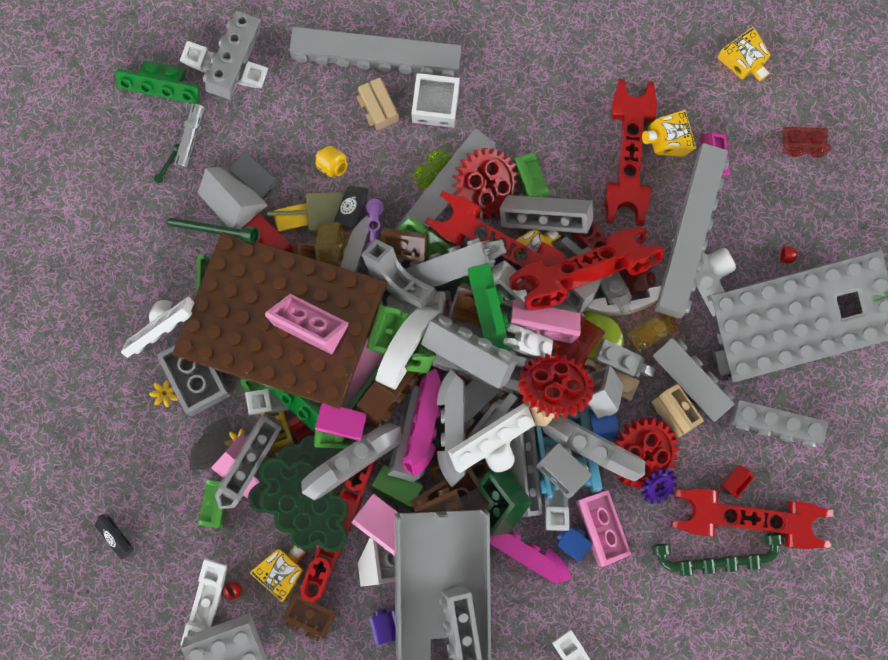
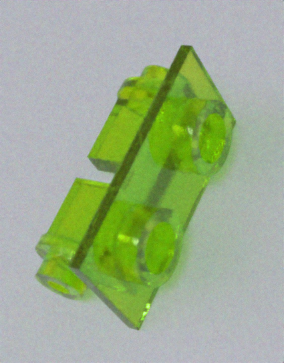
(424, 172)

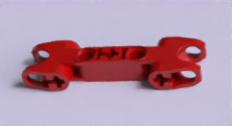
(633, 115)
(464, 224)
(553, 282)
(353, 497)
(795, 523)

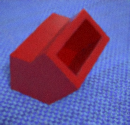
(299, 428)
(737, 481)

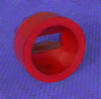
(788, 254)
(236, 587)

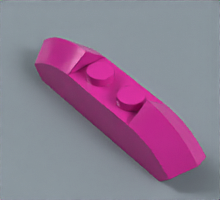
(419, 447)
(546, 565)

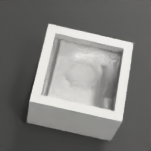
(435, 100)

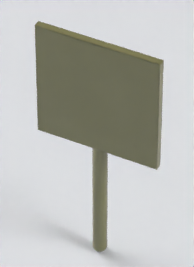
(320, 209)

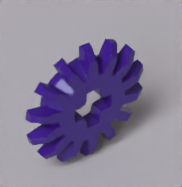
(666, 479)

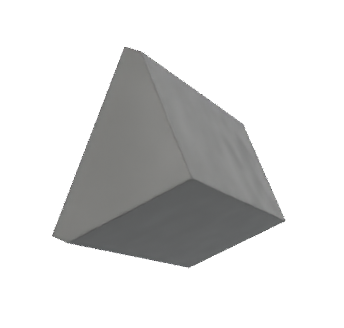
(229, 196)

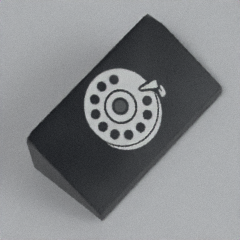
(351, 207)
(114, 536)

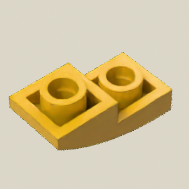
(291, 222)

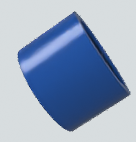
(604, 426)

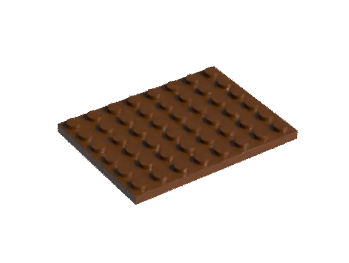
(237, 338)

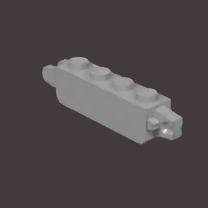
(453, 266)

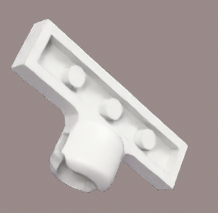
(713, 269)
(162, 320)
(493, 442)

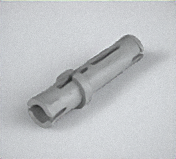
(187, 142)

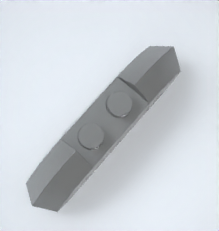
(356, 245)
(453, 397)
(595, 448)
(351, 460)
(247, 461)

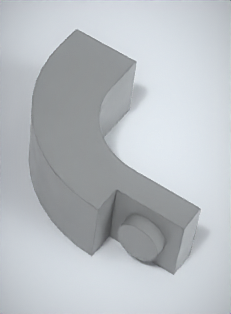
(400, 284)
(582, 296)

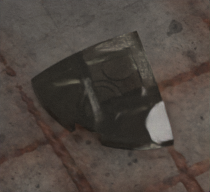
(210, 445)

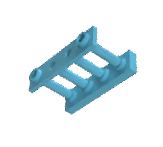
(593, 482)

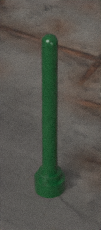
(246, 234)

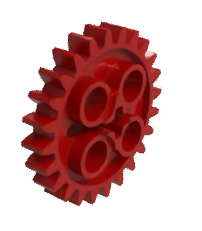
(500, 171)
(556, 386)
(660, 440)

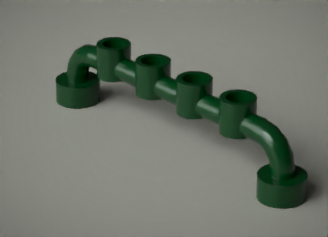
(730, 563)

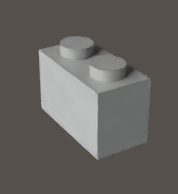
(606, 391)
(564, 470)

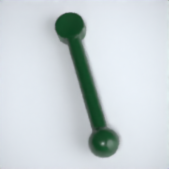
(159, 177)

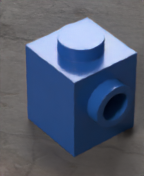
(573, 543)

